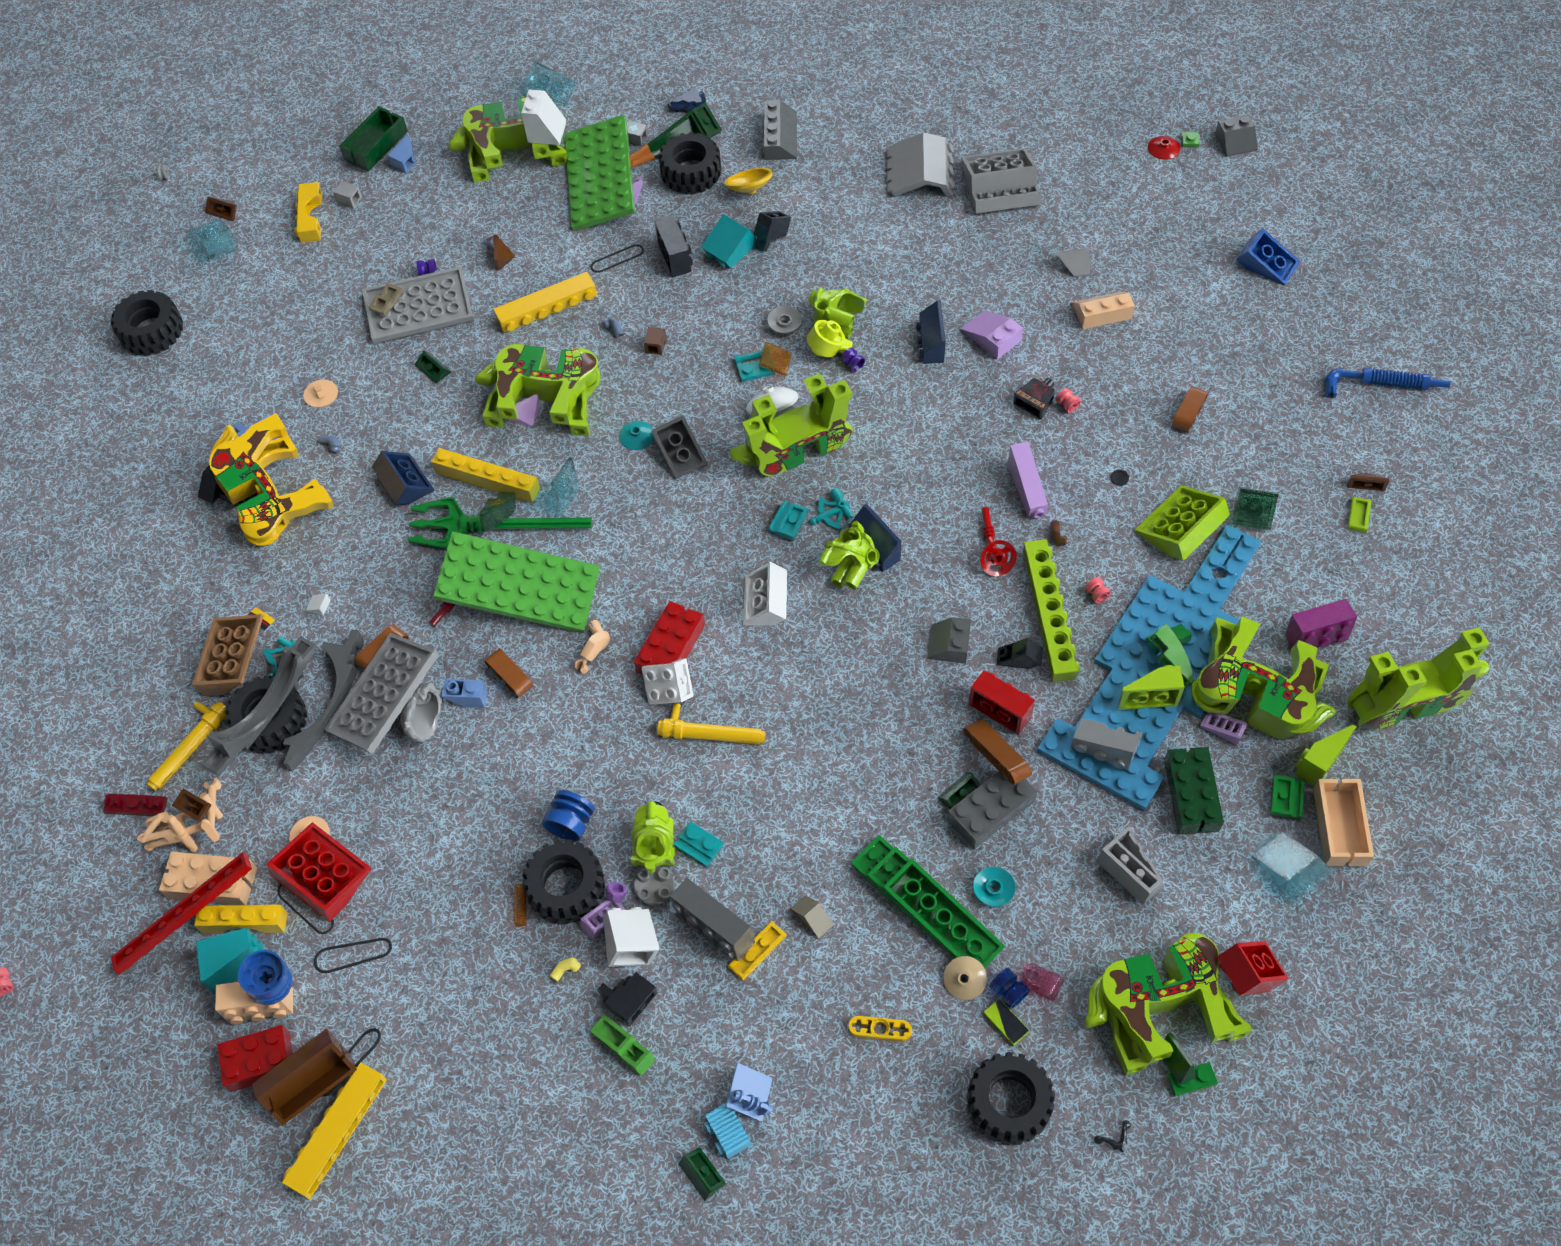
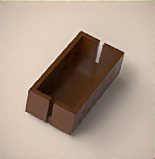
(304, 1077)

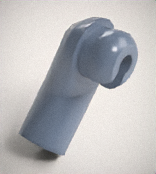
(615, 325)
(330, 440)

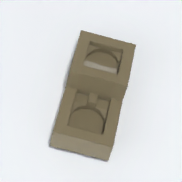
(387, 299)

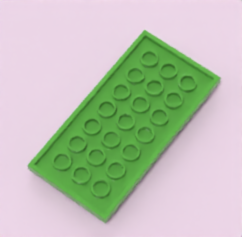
(599, 173)
(517, 582)

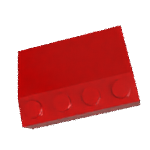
(319, 871)

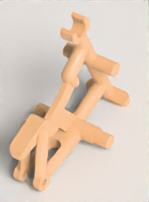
(177, 831)

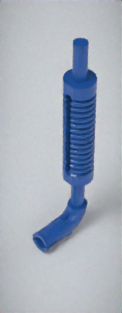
(1384, 378)

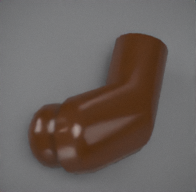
(1055, 531)

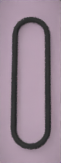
(619, 263)

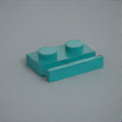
(788, 520)
(699, 844)

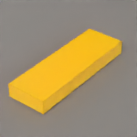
(764, 944)

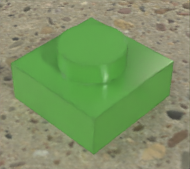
(1190, 139)

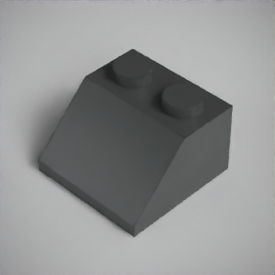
(1237, 135)
(949, 640)

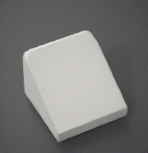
(318, 604)

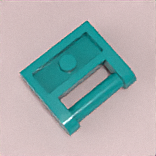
(751, 370)

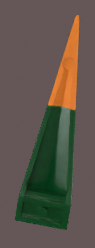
(696, 121)

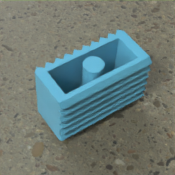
(728, 1131)

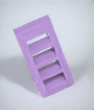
(1228, 735)
(591, 924)

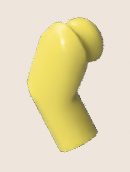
(564, 965)

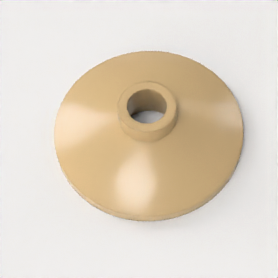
(975, 973)

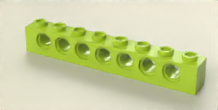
(1059, 669)

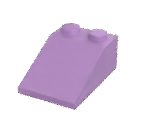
(993, 332)

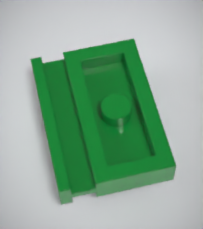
(1287, 797)

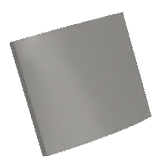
(1001, 180)

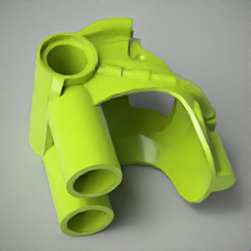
(835, 305)
(853, 553)
(652, 837)

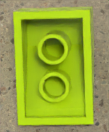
(1157, 689)
(1317, 761)

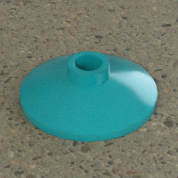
(637, 440)
(994, 877)

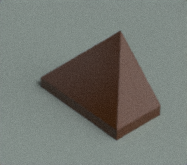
(221, 208)
(502, 253)
(1368, 482)
(191, 805)

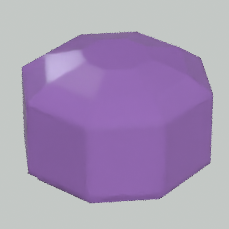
(616, 891)

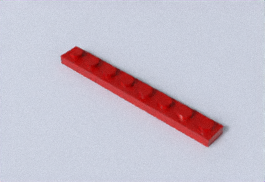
(181, 913)

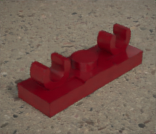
(134, 804)

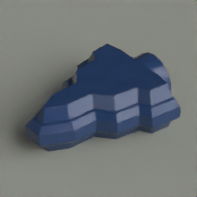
(687, 100)

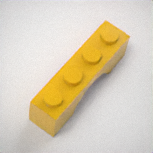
(308, 198)
(256, 917)

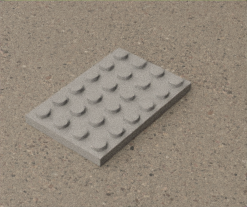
(425, 305)
(381, 692)

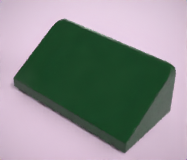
(432, 367)
(959, 790)
(1179, 1061)
(701, 1173)

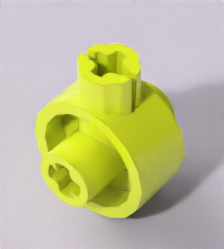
(827, 339)

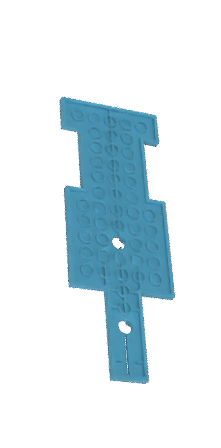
(1131, 657)

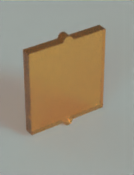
(775, 358)

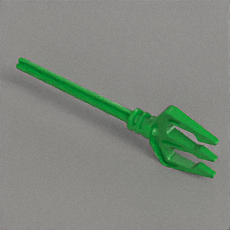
(461, 523)

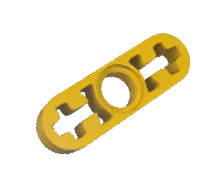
(874, 1021)

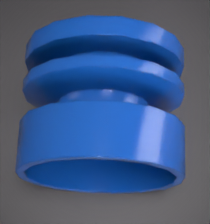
(570, 813)
(254, 974)

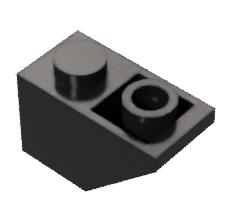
(1020, 654)

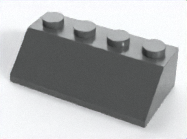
(779, 131)

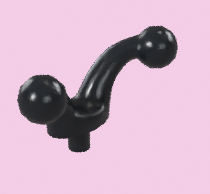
(1123, 1138)

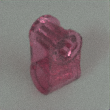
(1043, 982)

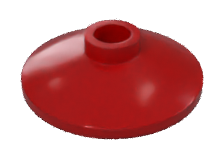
(1164, 147)

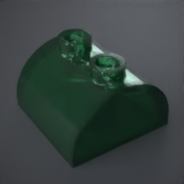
(1254, 508)

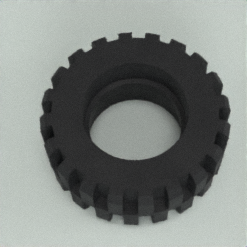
(692, 177)
(153, 336)
(283, 726)
(554, 858)
(1019, 1070)

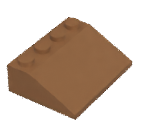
(226, 654)

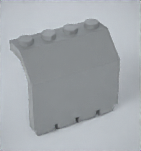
(920, 162)

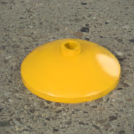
(748, 180)

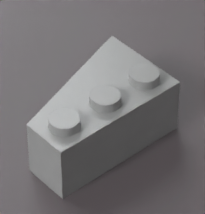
(1106, 743)
(1130, 866)

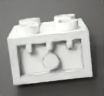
(667, 682)

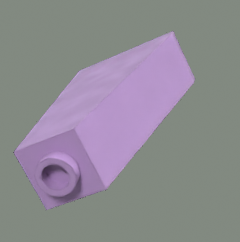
(1027, 480)

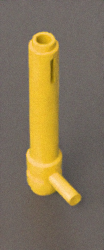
(209, 722)
(679, 729)

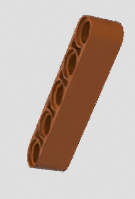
(998, 752)

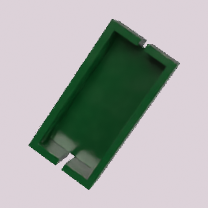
(373, 138)
(1193, 790)

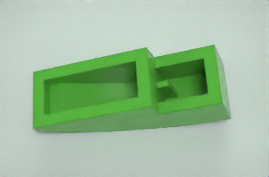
(1172, 652)
(623, 1045)

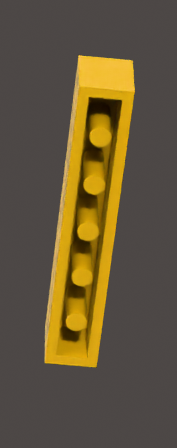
(545, 302)
(485, 474)
(334, 1131)

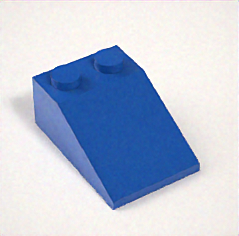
(1268, 258)

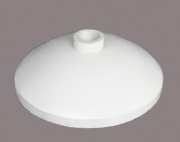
(781, 397)

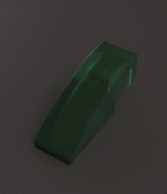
(497, 510)

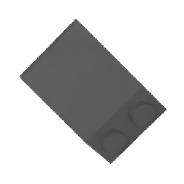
(678, 447)

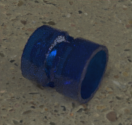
(1015, 993)

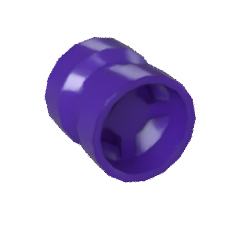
(426, 267)
(852, 359)

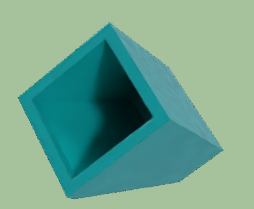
(728, 242)
(223, 954)

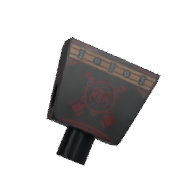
(1035, 396)

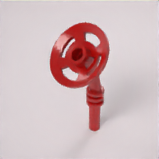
(996, 554)

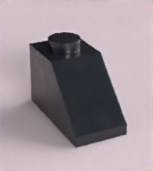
(208, 487)

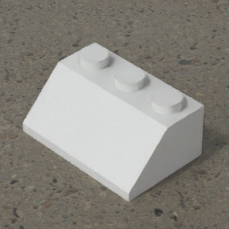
(765, 595)

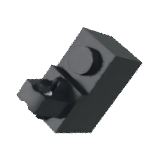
(769, 227)
(631, 999)

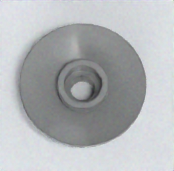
(784, 314)

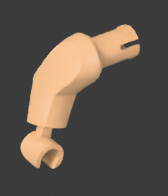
(594, 645)

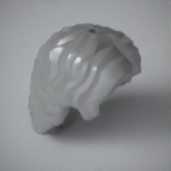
(421, 713)

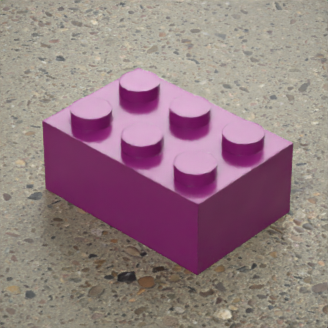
(1322, 624)

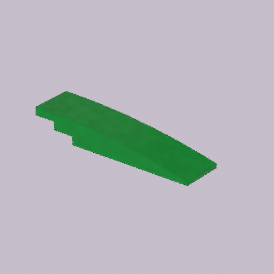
(926, 902)

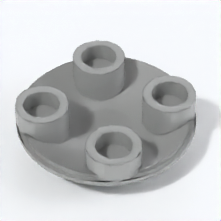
(655, 887)

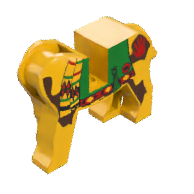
(240, 472)

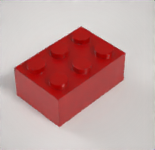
(1001, 702)
(1252, 968)
(252, 1056)

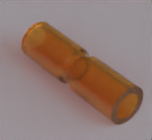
(520, 908)

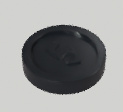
(1119, 477)

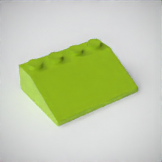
(1184, 521)

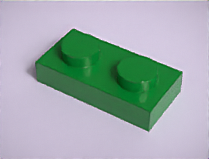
(1203, 1079)

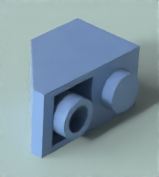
(402, 155)
(465, 692)

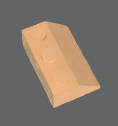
(1104, 309)

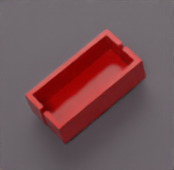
(671, 636)

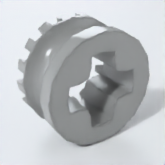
(162, 172)

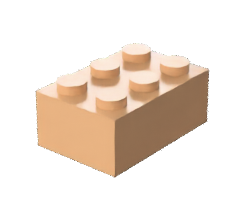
(237, 1006)

